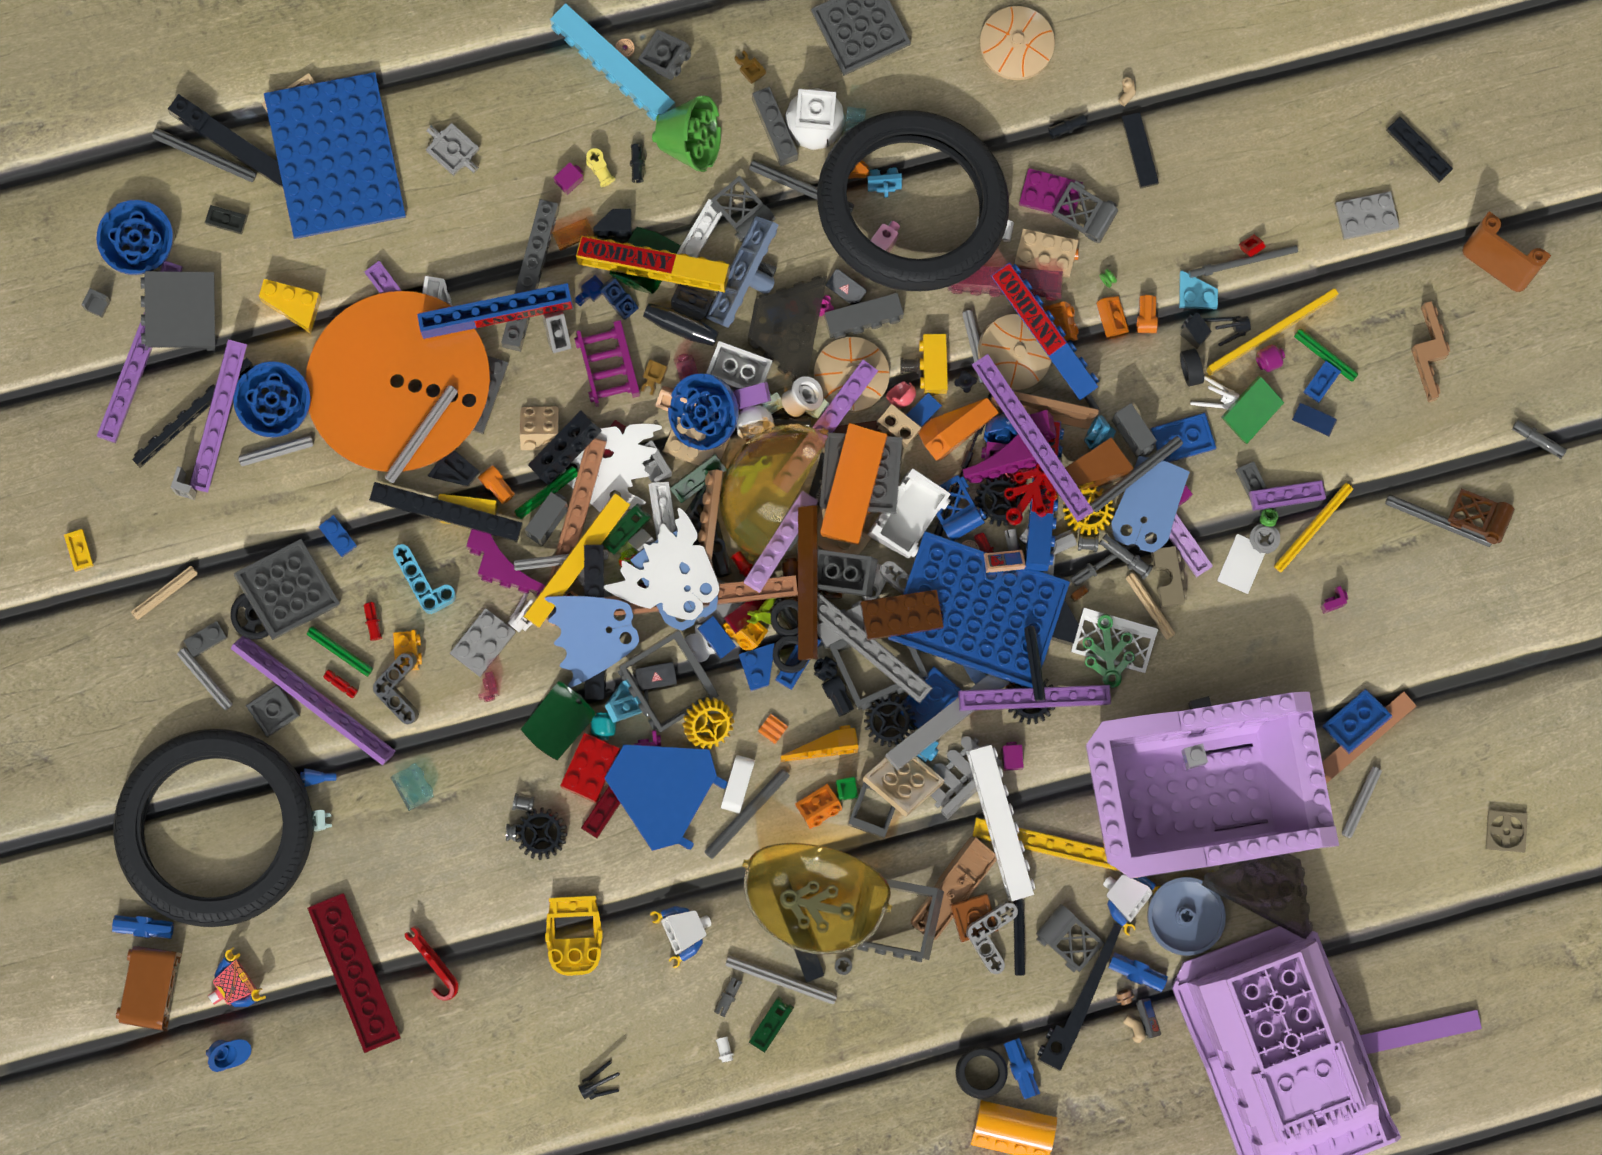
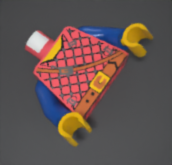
(234, 983)

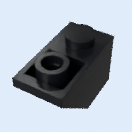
(615, 223)
(1195, 330)
(1066, 626)

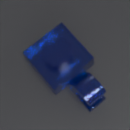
(590, 291)

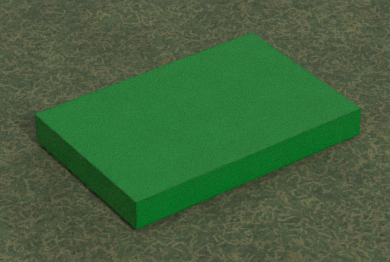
(1252, 409)

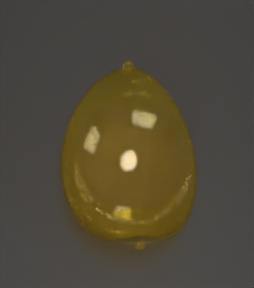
(766, 481)
(791, 868)

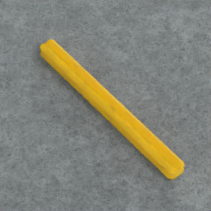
(1314, 526)

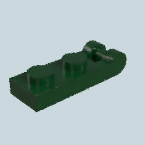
(625, 529)
(770, 1025)

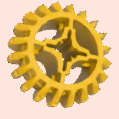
(1083, 525)
(695, 726)

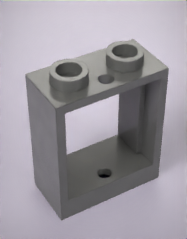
(1134, 431)
(547, 518)
(865, 826)

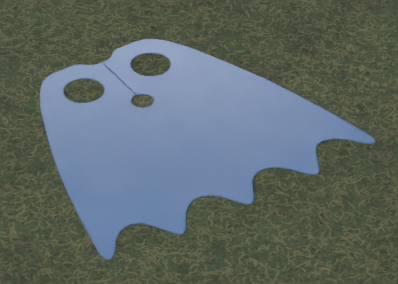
(585, 637)

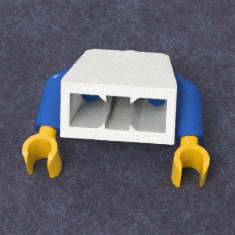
(1128, 897)
(683, 930)

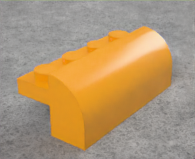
(1013, 1130)

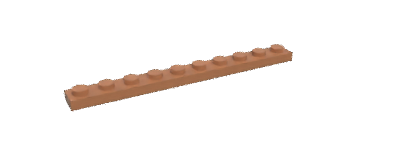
(734, 593)

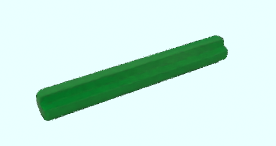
(1325, 354)
(541, 496)
(339, 651)

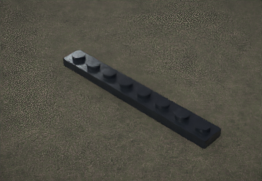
(184, 419)
(446, 511)
(594, 588)

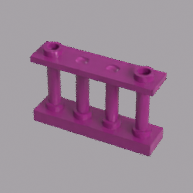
(620, 351)

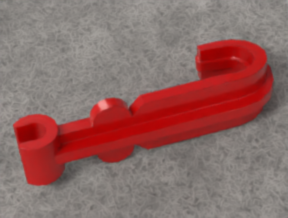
(436, 964)

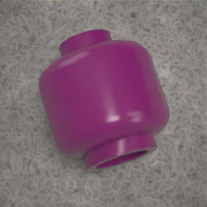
(1270, 358)

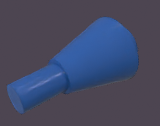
(312, 777)

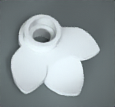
(699, 645)

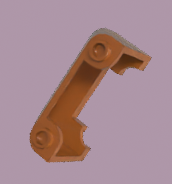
(1500, 257)
(148, 987)

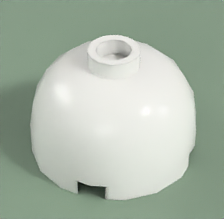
(753, 420)

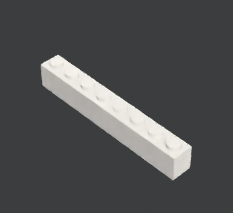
(1000, 822)

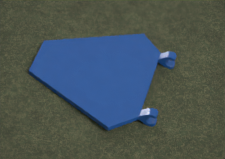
(662, 789)

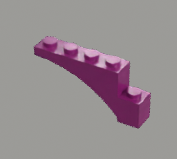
(1014, 455)
(497, 567)

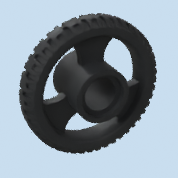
(249, 629)

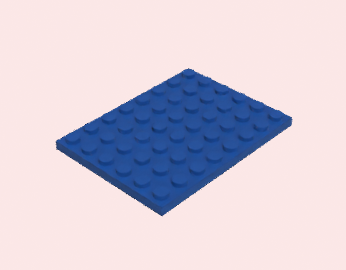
(334, 155)
(983, 610)

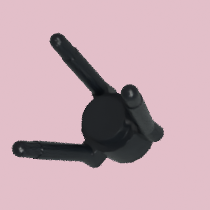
(1239, 325)
(589, 1087)

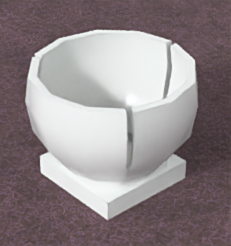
(815, 118)

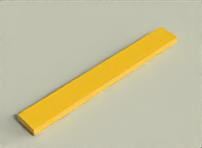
(1272, 331)
(575, 560)
(1052, 845)

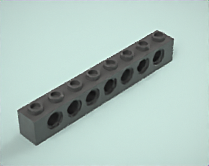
(532, 268)

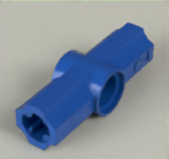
(143, 927)
(1138, 972)
(1021, 1068)

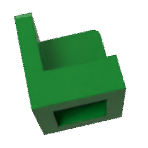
(846, 789)

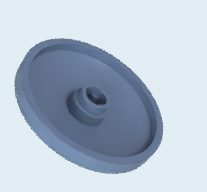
(1186, 916)

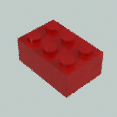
(589, 768)

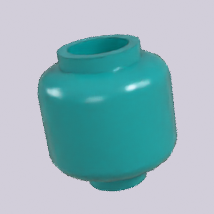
(602, 726)

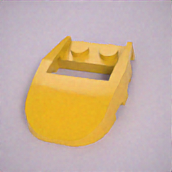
(573, 955)

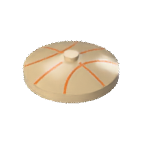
(1017, 43)
(1014, 351)
(838, 363)

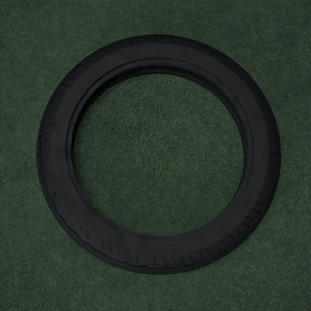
(899, 271)
(149, 776)

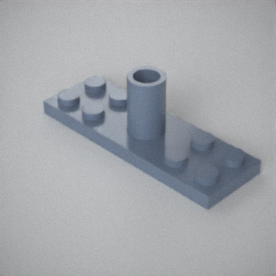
(745, 272)

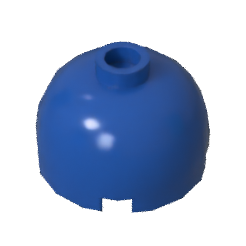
(999, 430)

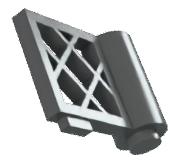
(1100, 216)
(744, 224)
(1057, 927)

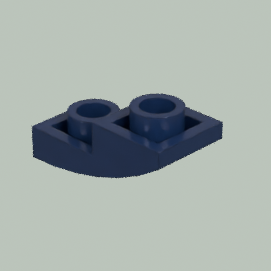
(618, 298)
(1314, 419)

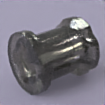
(909, 365)

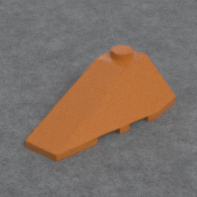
(951, 429)

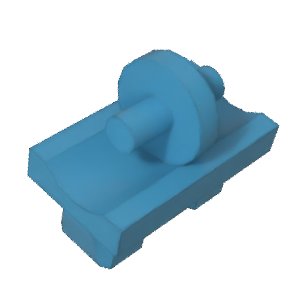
(884, 183)

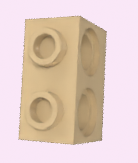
(902, 422)

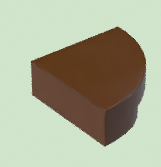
(1079, 593)

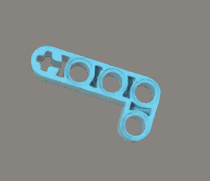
(419, 577)

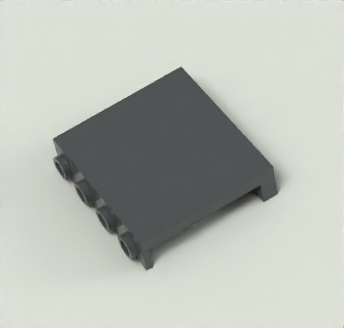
(178, 310)

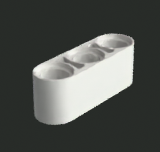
(738, 784)

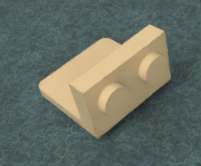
(538, 426)

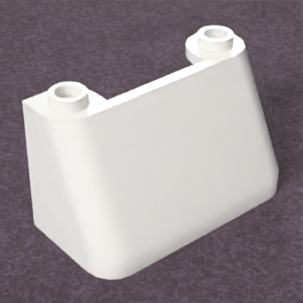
(916, 507)

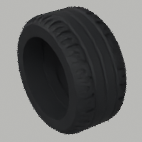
(1002, 1072)

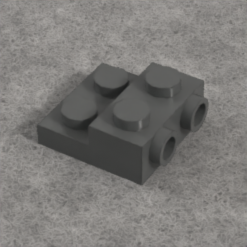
(665, 54)

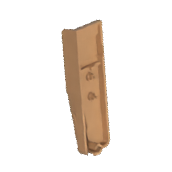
(1064, 412)
(957, 882)

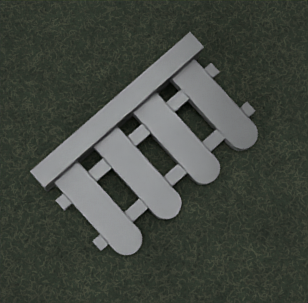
(956, 786)

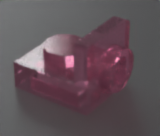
(685, 366)
(489, 683)

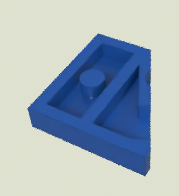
(758, 666)

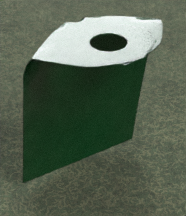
(640, 238)
(558, 721)

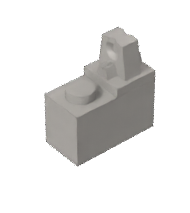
(556, 331)

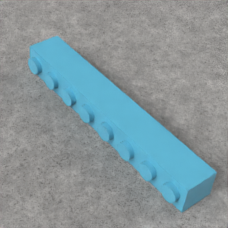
(611, 62)

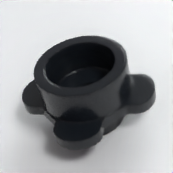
(965, 386)

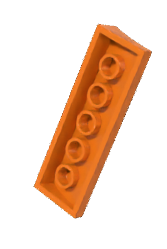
(853, 484)

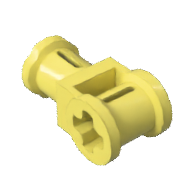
(600, 167)

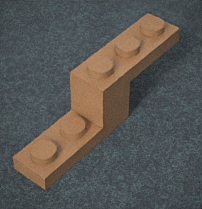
(1430, 351)

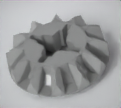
(1274, 538)

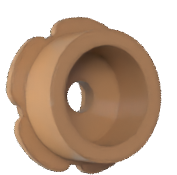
(1124, 996)

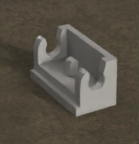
(656, 466)

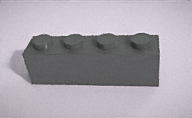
(774, 126)
(863, 316)

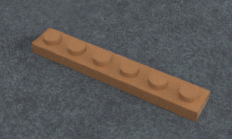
(709, 515)

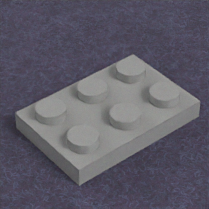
(1367, 215)
(482, 642)

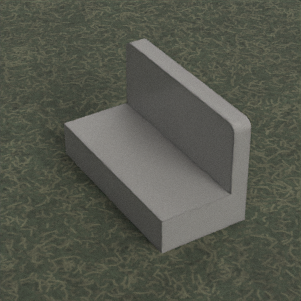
(179, 487)

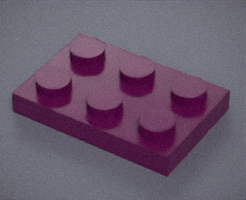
(1045, 190)

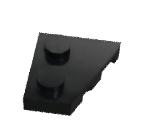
(454, 469)

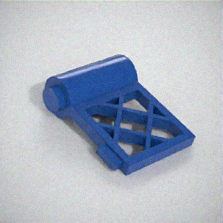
(966, 519)

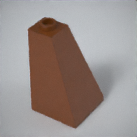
(1100, 466)

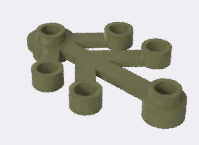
(814, 905)

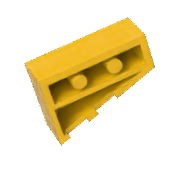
(292, 302)

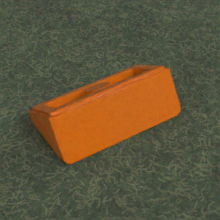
(1112, 316)

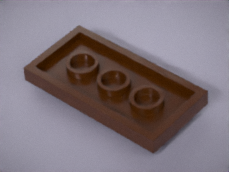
(901, 615)

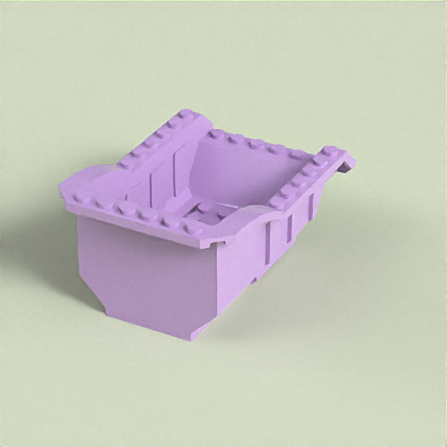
(1177, 819)
(1282, 1048)

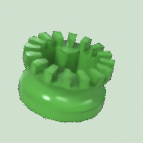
(1108, 278)
(1271, 513)

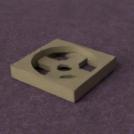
(1505, 843)

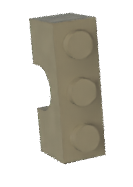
(1167, 560)

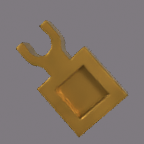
(750, 68)
(654, 373)

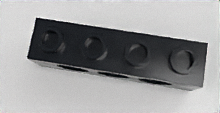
(564, 447)

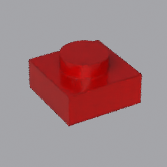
(1252, 245)

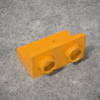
(749, 636)
(407, 642)

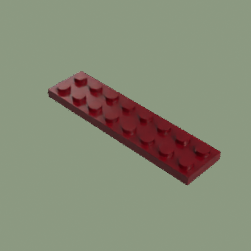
(354, 973)

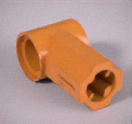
(1147, 318)
(494, 481)

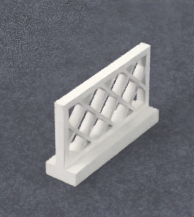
(1120, 624)

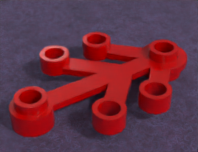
(1031, 489)

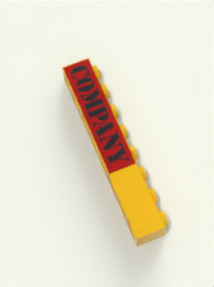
(653, 263)

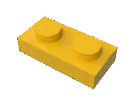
(78, 550)

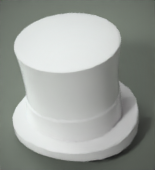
(804, 395)

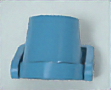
(1099, 432)

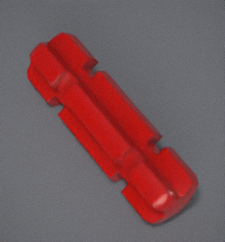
(340, 683)

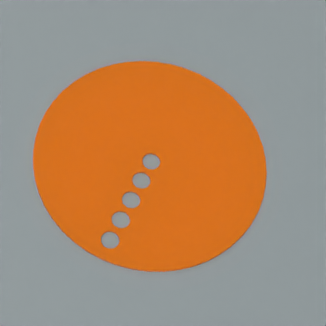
(352, 388)

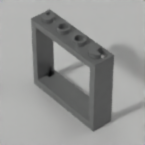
(695, 665)
(868, 701)
(937, 897)

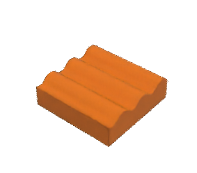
(772, 729)

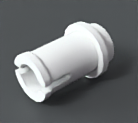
(724, 1049)

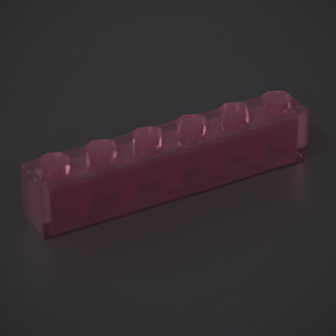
(1043, 283)

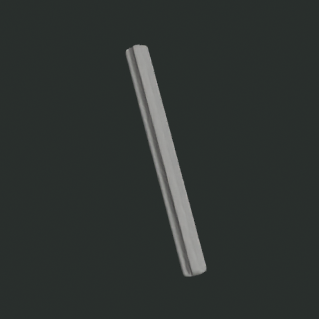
(421, 434)
(780, 979)

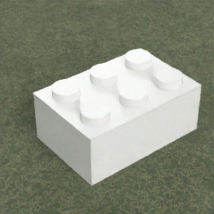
(738, 366)

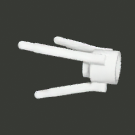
(1228, 396)
(517, 620)

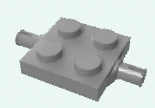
(452, 149)

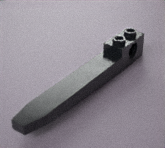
(225, 138)
(1067, 1035)

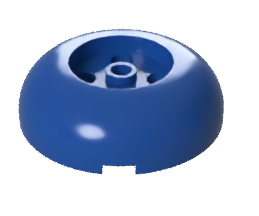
(139, 216)
(275, 377)
(722, 400)

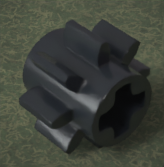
(825, 668)

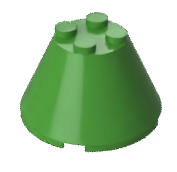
(690, 133)

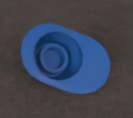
(227, 1054)

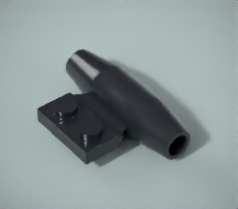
(684, 316)

